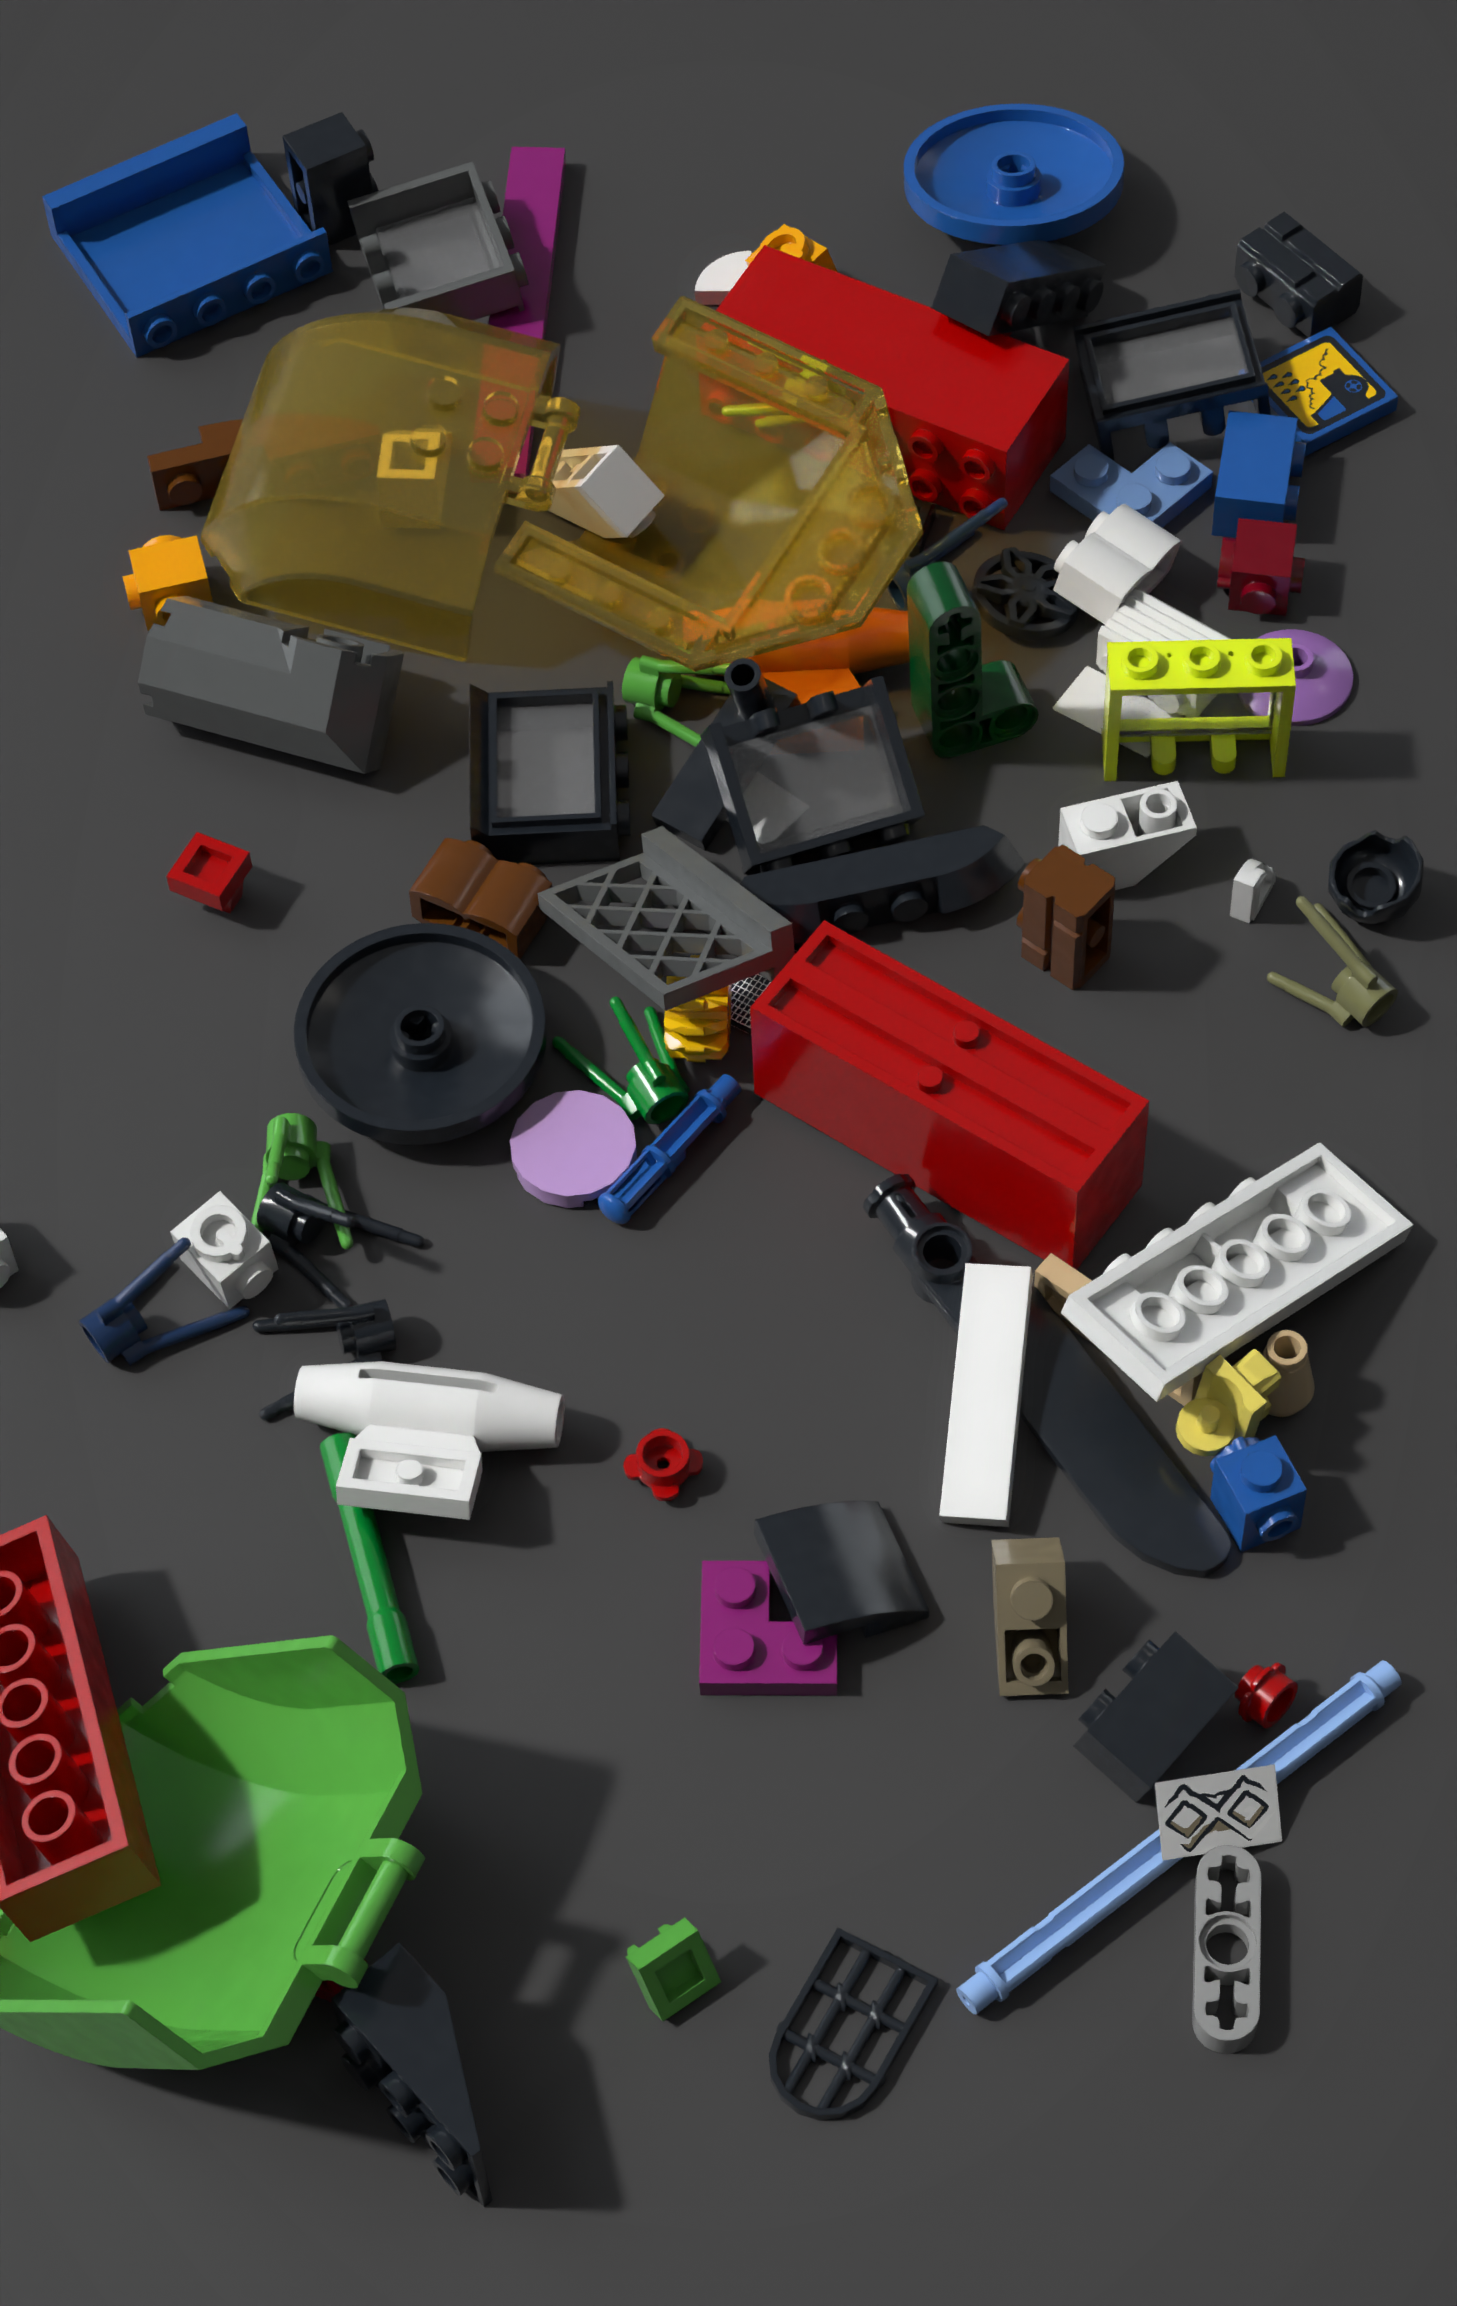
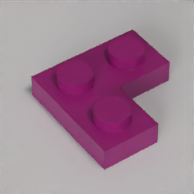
(745, 1649)

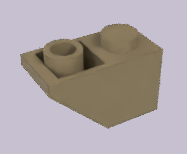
(1030, 1616)

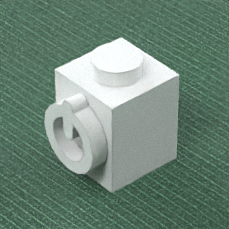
(226, 1251)

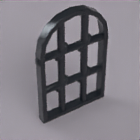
(841, 2001)

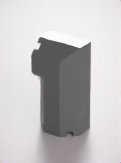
(271, 683)

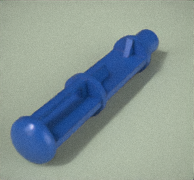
(667, 1151)

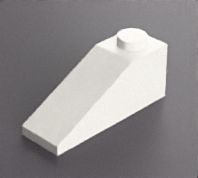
(604, 492)

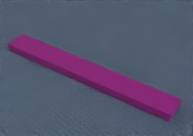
(533, 218)

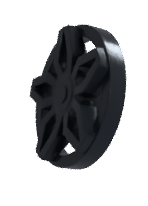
(1022, 595)

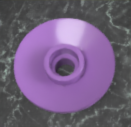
(1321, 676)

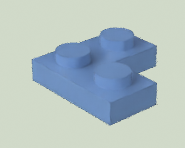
(1156, 489)

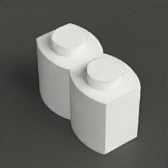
(1114, 559)

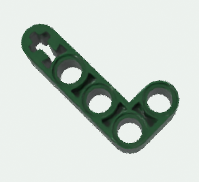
(952, 693)

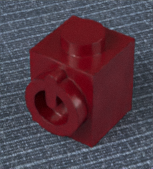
(1260, 567)

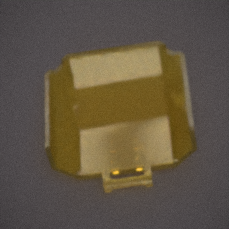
(384, 471)

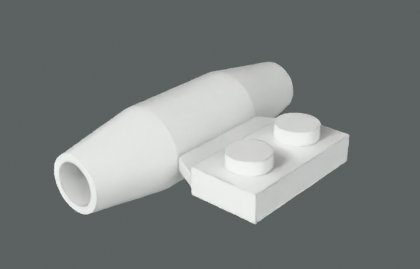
(422, 1430)

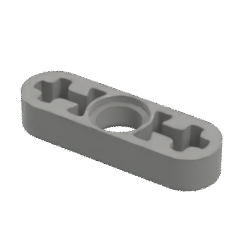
(1207, 1994)

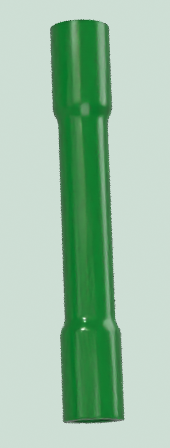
(385, 1621)

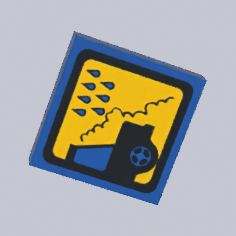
(1325, 389)

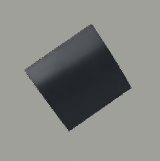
(840, 1569)

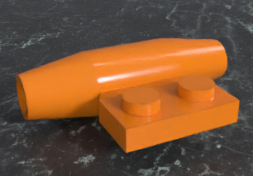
(834, 659)

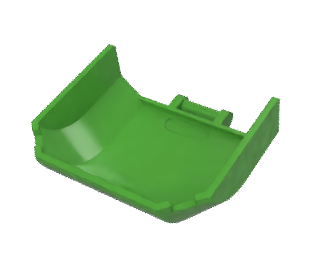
(277, 1851)

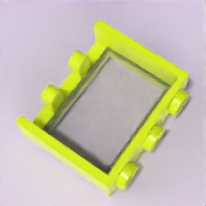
(1198, 694)

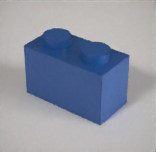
(1256, 471)

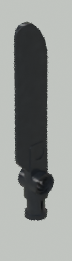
(1068, 1404)

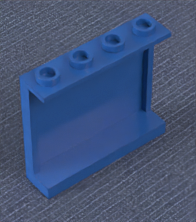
(184, 236)

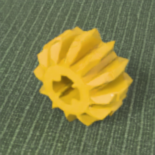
(699, 1027)

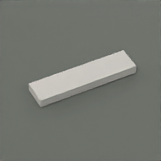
(986, 1395)

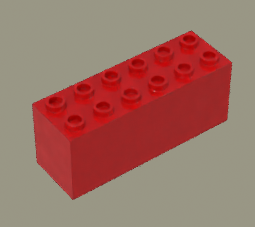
(966, 406)
(948, 1096)

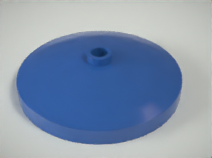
(1013, 174)

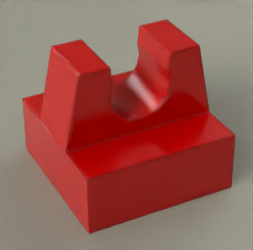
(210, 872)

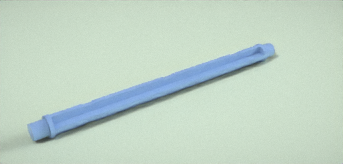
(1144, 1862)

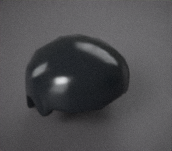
(1376, 878)

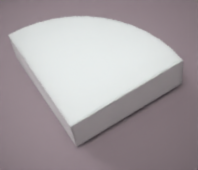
(720, 278)
(1251, 889)

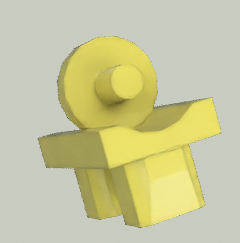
(1227, 1403)

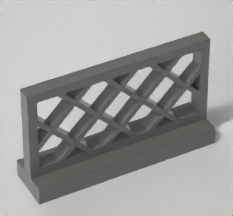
(703, 901)

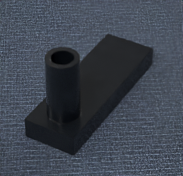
(693, 801)

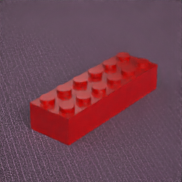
(66, 1779)

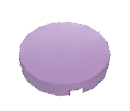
(572, 1147)

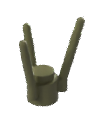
(1359, 987)

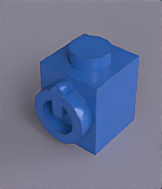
(1257, 1491)

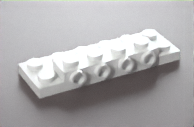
(1235, 1270)

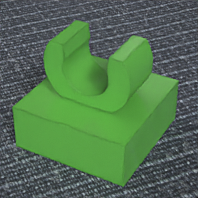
(673, 1968)

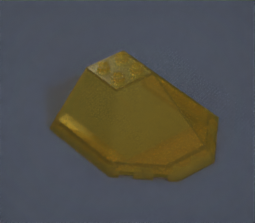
(773, 513)

